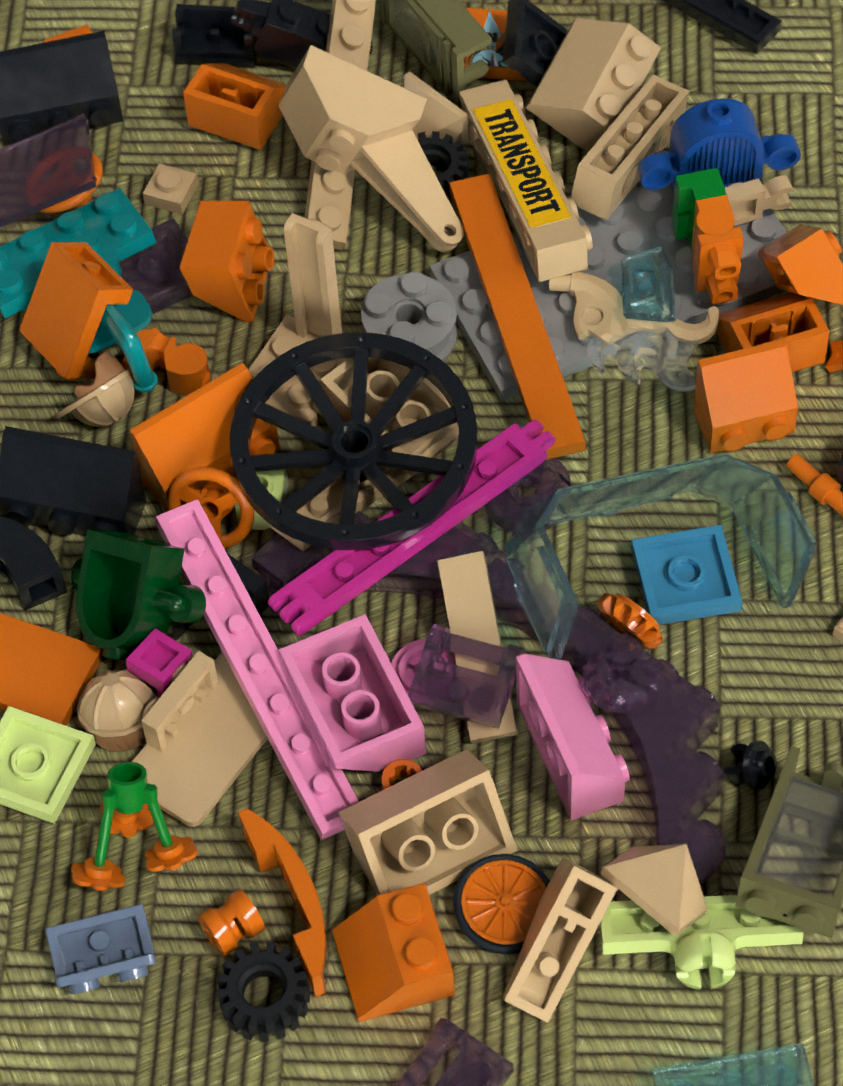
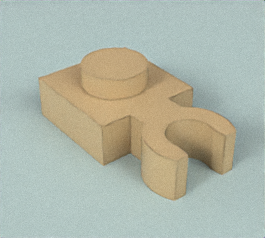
(752, 197)

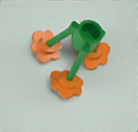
(126, 811)

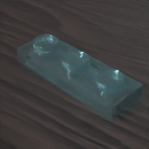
(760, 1068)

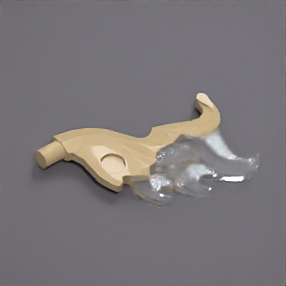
(632, 343)

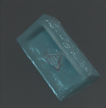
(648, 287)

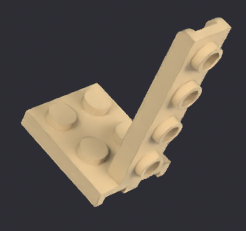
(315, 311)

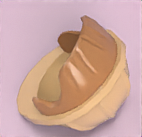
(106, 397)
(113, 709)

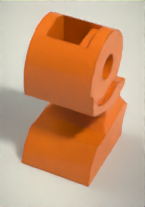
(184, 364)

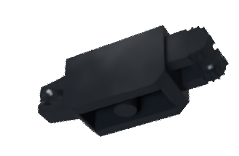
(283, 28)

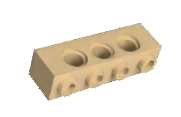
(640, 130)

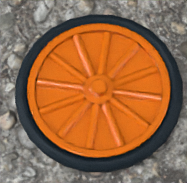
(498, 901)

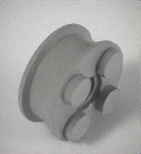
(414, 299)

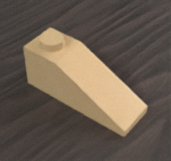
(558, 938)

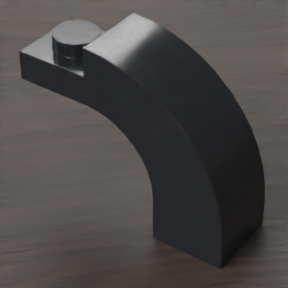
(29, 564)

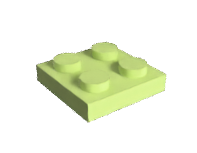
(39, 763)

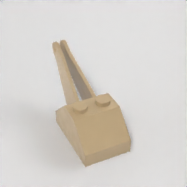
(366, 125)

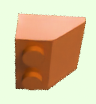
(745, 397)
(394, 954)

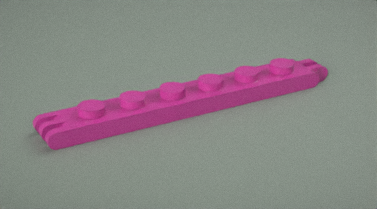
(350, 572)

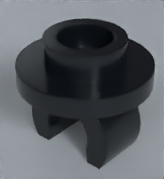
(757, 765)

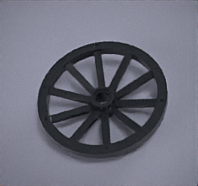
(351, 436)

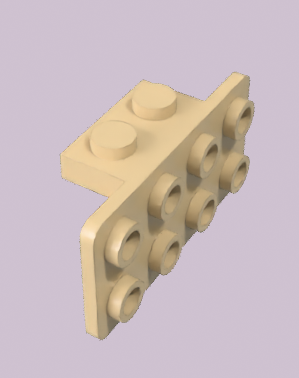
(198, 738)

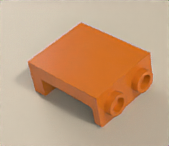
(70, 305)

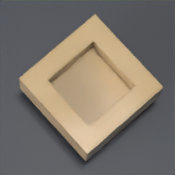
(170, 188)

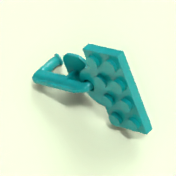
(115, 233)

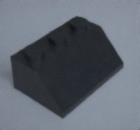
(55, 84)
(69, 484)

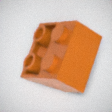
(233, 103)
(228, 258)
(806, 263)
(774, 319)

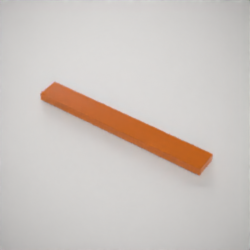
(516, 313)

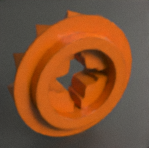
(630, 619)

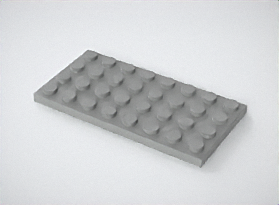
(634, 227)

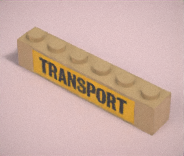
(525, 181)

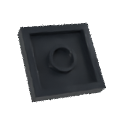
(529, 40)

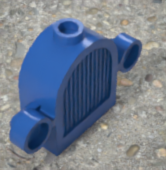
(720, 137)

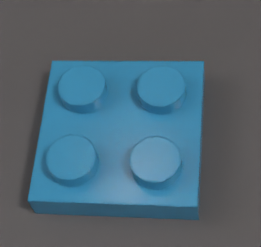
(686, 575)

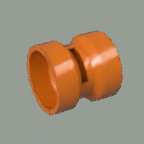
(231, 922)

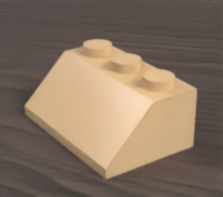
(592, 78)
(429, 826)

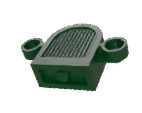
(130, 589)

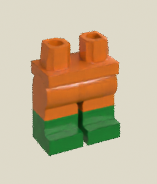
(708, 223)

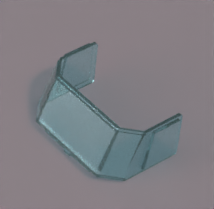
(755, 495)

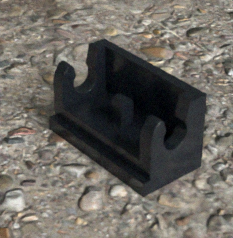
(209, 37)

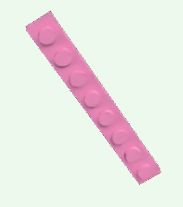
(258, 668)

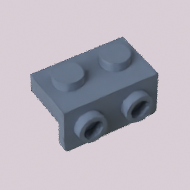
(101, 947)

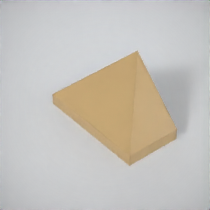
(438, 113)
(661, 883)

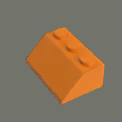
(196, 435)

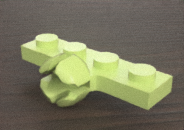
(702, 945)

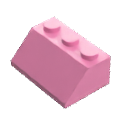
(355, 697)
(569, 735)

